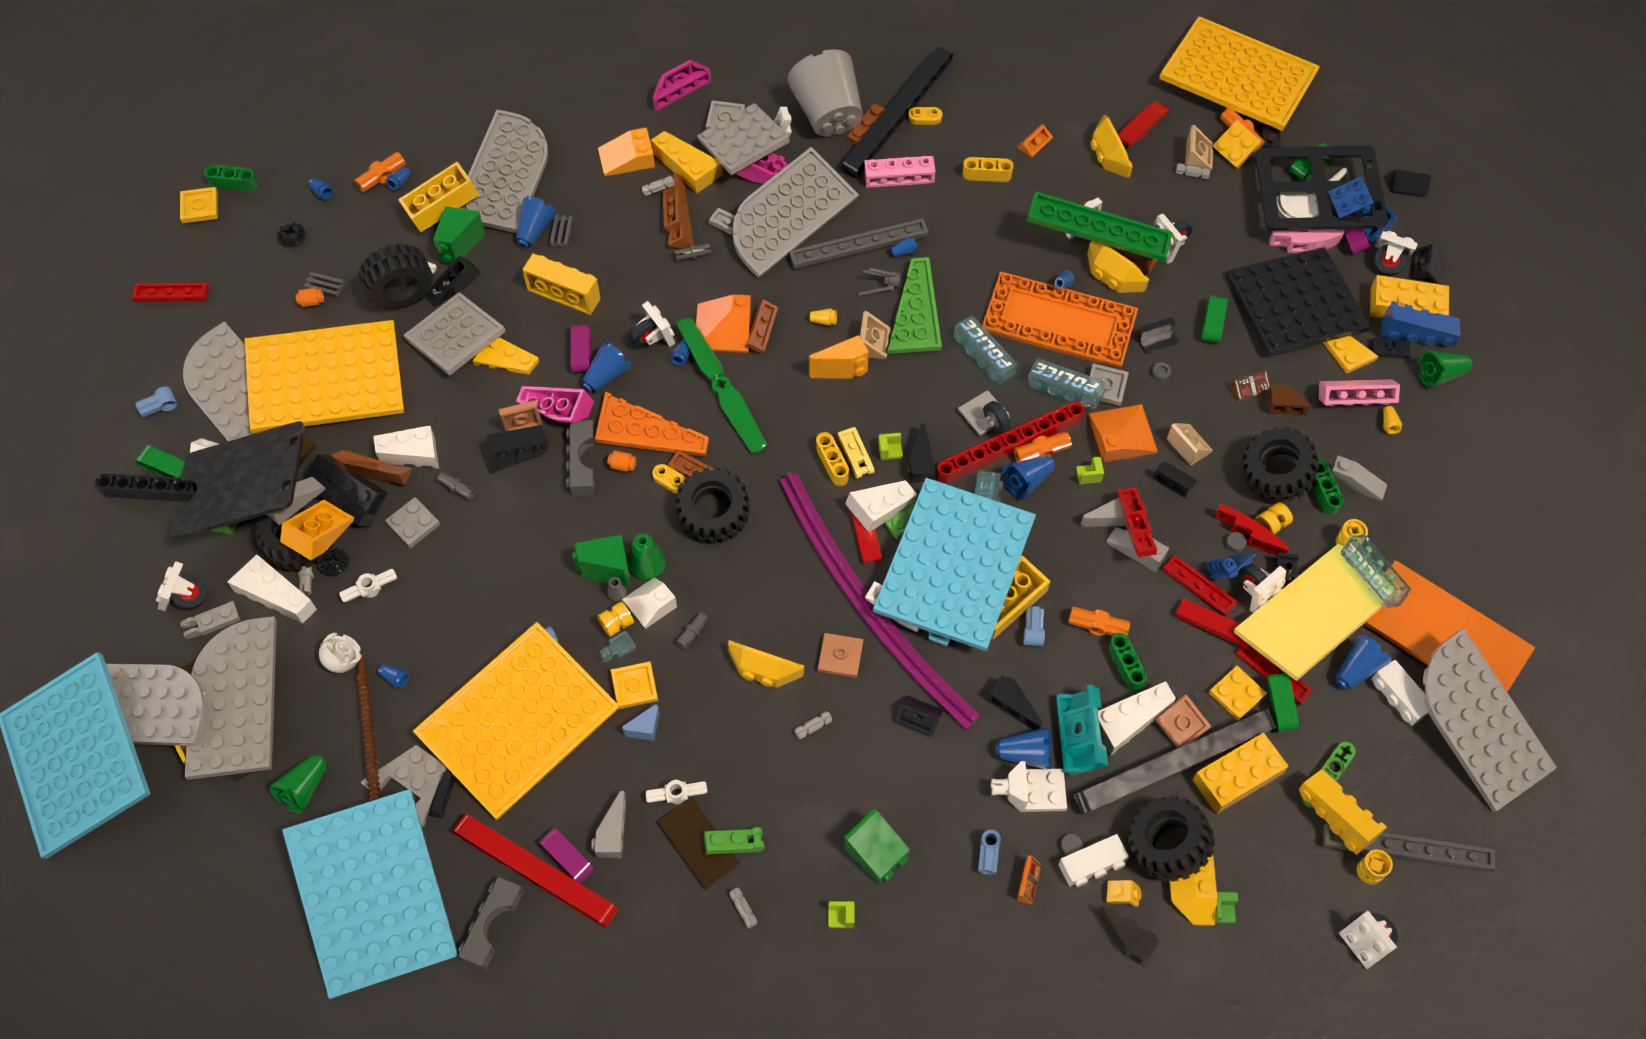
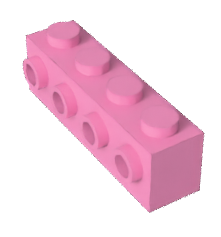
(899, 171)
(1359, 392)

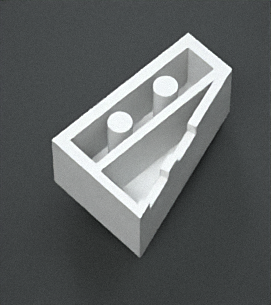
(408, 447)
(880, 503)

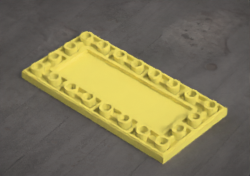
(1310, 615)

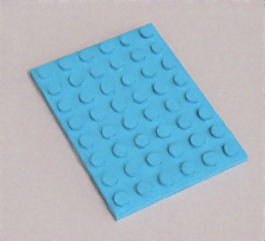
(955, 564)
(73, 755)
(370, 893)

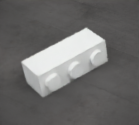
(1401, 692)
(1093, 861)

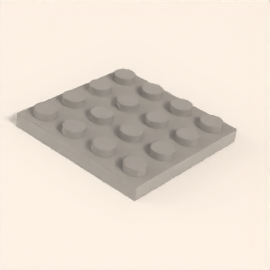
(743, 138)
(454, 333)

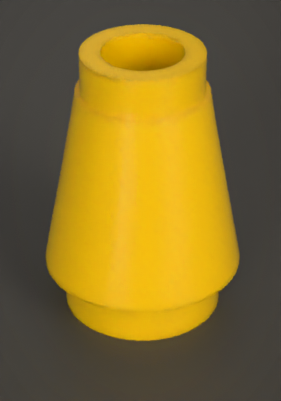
(825, 317)
(1391, 421)

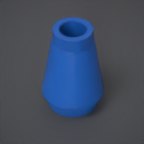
(398, 178)
(320, 188)
(904, 247)
(1064, 279)
(680, 354)
(394, 675)

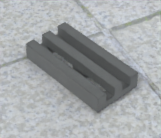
(563, 219)
(325, 282)

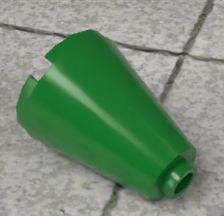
(1442, 367)
(646, 558)
(299, 783)

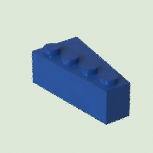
(1419, 326)

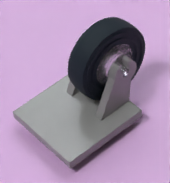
(986, 414)

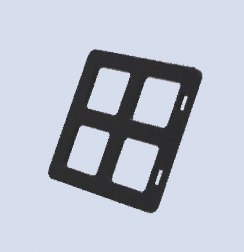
(1318, 187)

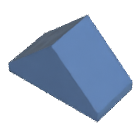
(644, 725)

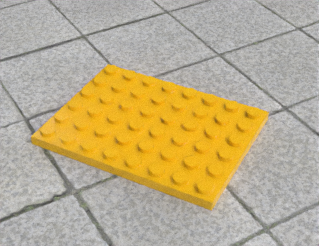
(1240, 73)
(323, 375)
(516, 720)

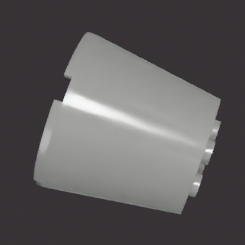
(827, 92)

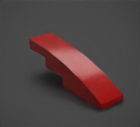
(1142, 123)
(1136, 522)
(1257, 534)

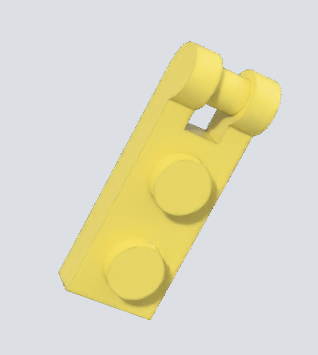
(855, 452)

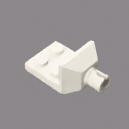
(1033, 789)

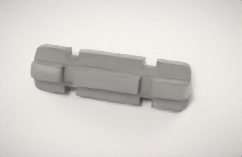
(1193, 171)
(658, 185)
(813, 725)
(743, 907)

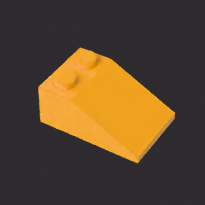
(627, 153)
(840, 361)
(315, 529)

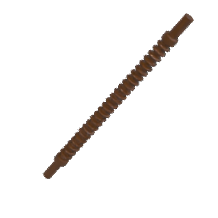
(367, 730)

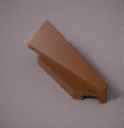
(677, 214)
(374, 468)

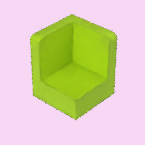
(890, 446)
(1091, 473)
(841, 914)

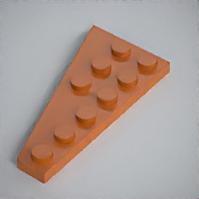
(640, 428)

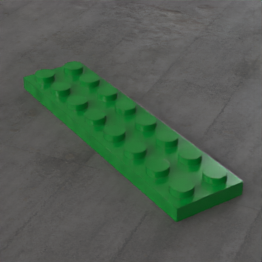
(1099, 226)

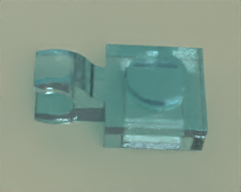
(619, 645)

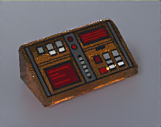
(1251, 386)

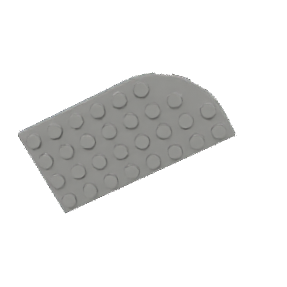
(507, 169)
(788, 211)
(218, 381)
(239, 694)
(159, 703)
(1482, 722)

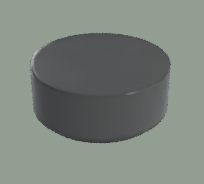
(1161, 371)
(1236, 542)
(1070, 844)

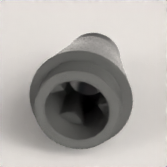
(616, 590)

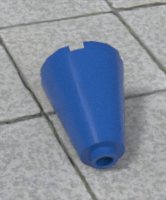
(533, 220)
(605, 367)
(1026, 475)
(1361, 662)
(1031, 747)

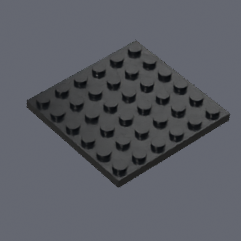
(1297, 301)

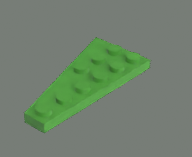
(917, 319)

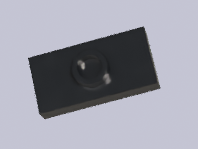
(1391, 348)

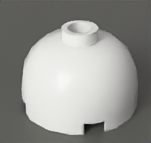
(339, 653)

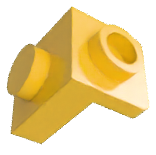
(1123, 892)

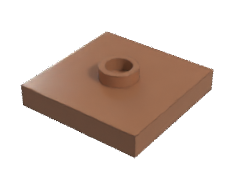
(520, 416)
(840, 655)
(1182, 722)

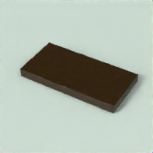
(686, 831)

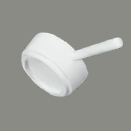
(1301, 204)

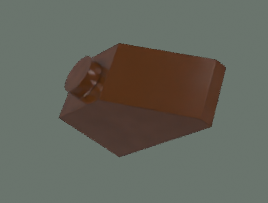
(1286, 401)

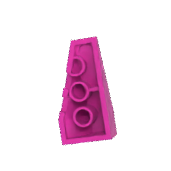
(764, 168)
(558, 403)

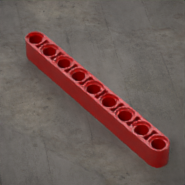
(1005, 449)
(535, 870)

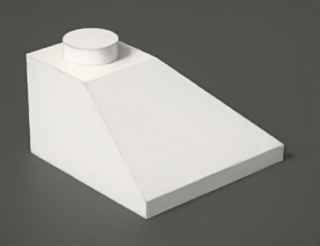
(650, 602)

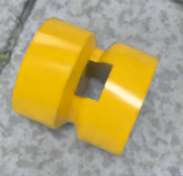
(1275, 517)
(1351, 528)
(613, 620)
(1374, 866)

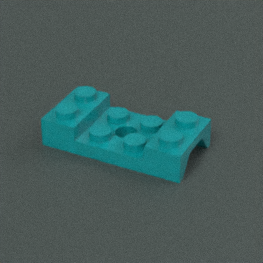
(1083, 750)

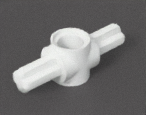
(365, 579)
(665, 793)

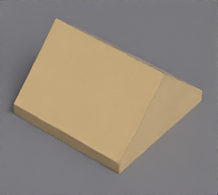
(1199, 149)
(875, 336)
(1188, 443)

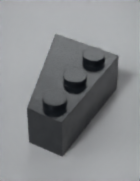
(514, 447)

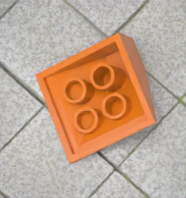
(725, 323)
(1122, 433)

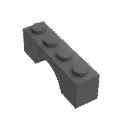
(581, 477)
(502, 898)

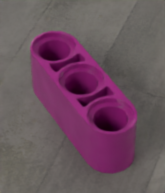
(1356, 238)
(580, 348)
(566, 855)

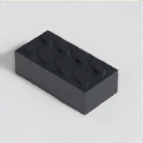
(347, 489)

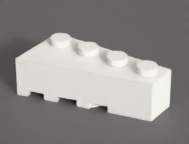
(265, 585)
(1131, 716)

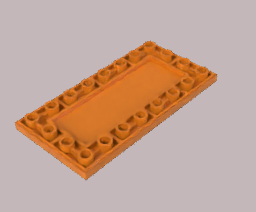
(1060, 320)
(1434, 615)

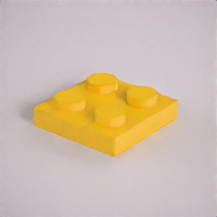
(1237, 144)
(198, 205)
(634, 685)
(1237, 693)

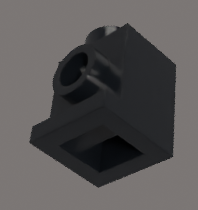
(1289, 563)

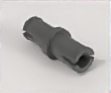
(692, 252)
(456, 485)
(692, 631)

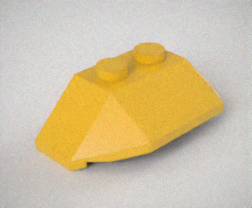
(1110, 149)
(1115, 269)
(763, 666)
(1197, 895)

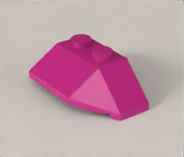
(680, 83)

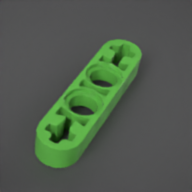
(1335, 759)

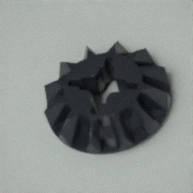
(295, 238)
(338, 566)

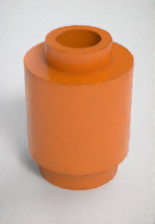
(310, 297)
(622, 461)

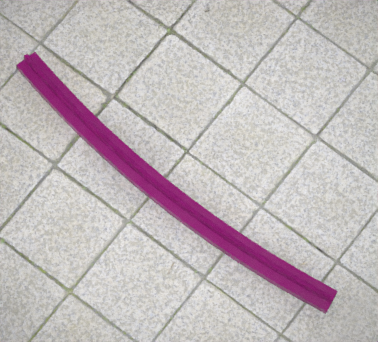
(880, 625)

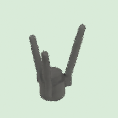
(891, 279)

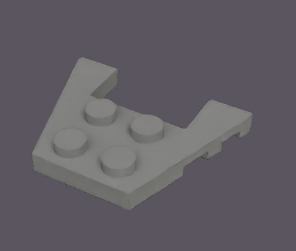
(417, 772)

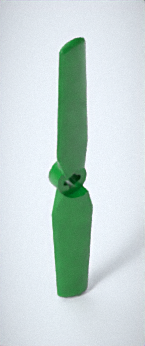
(729, 398)

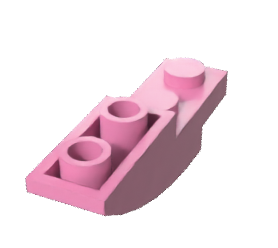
(1304, 241)

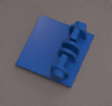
(1351, 198)
(1229, 567)

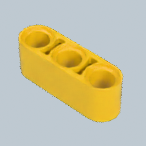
(987, 169)
(832, 466)

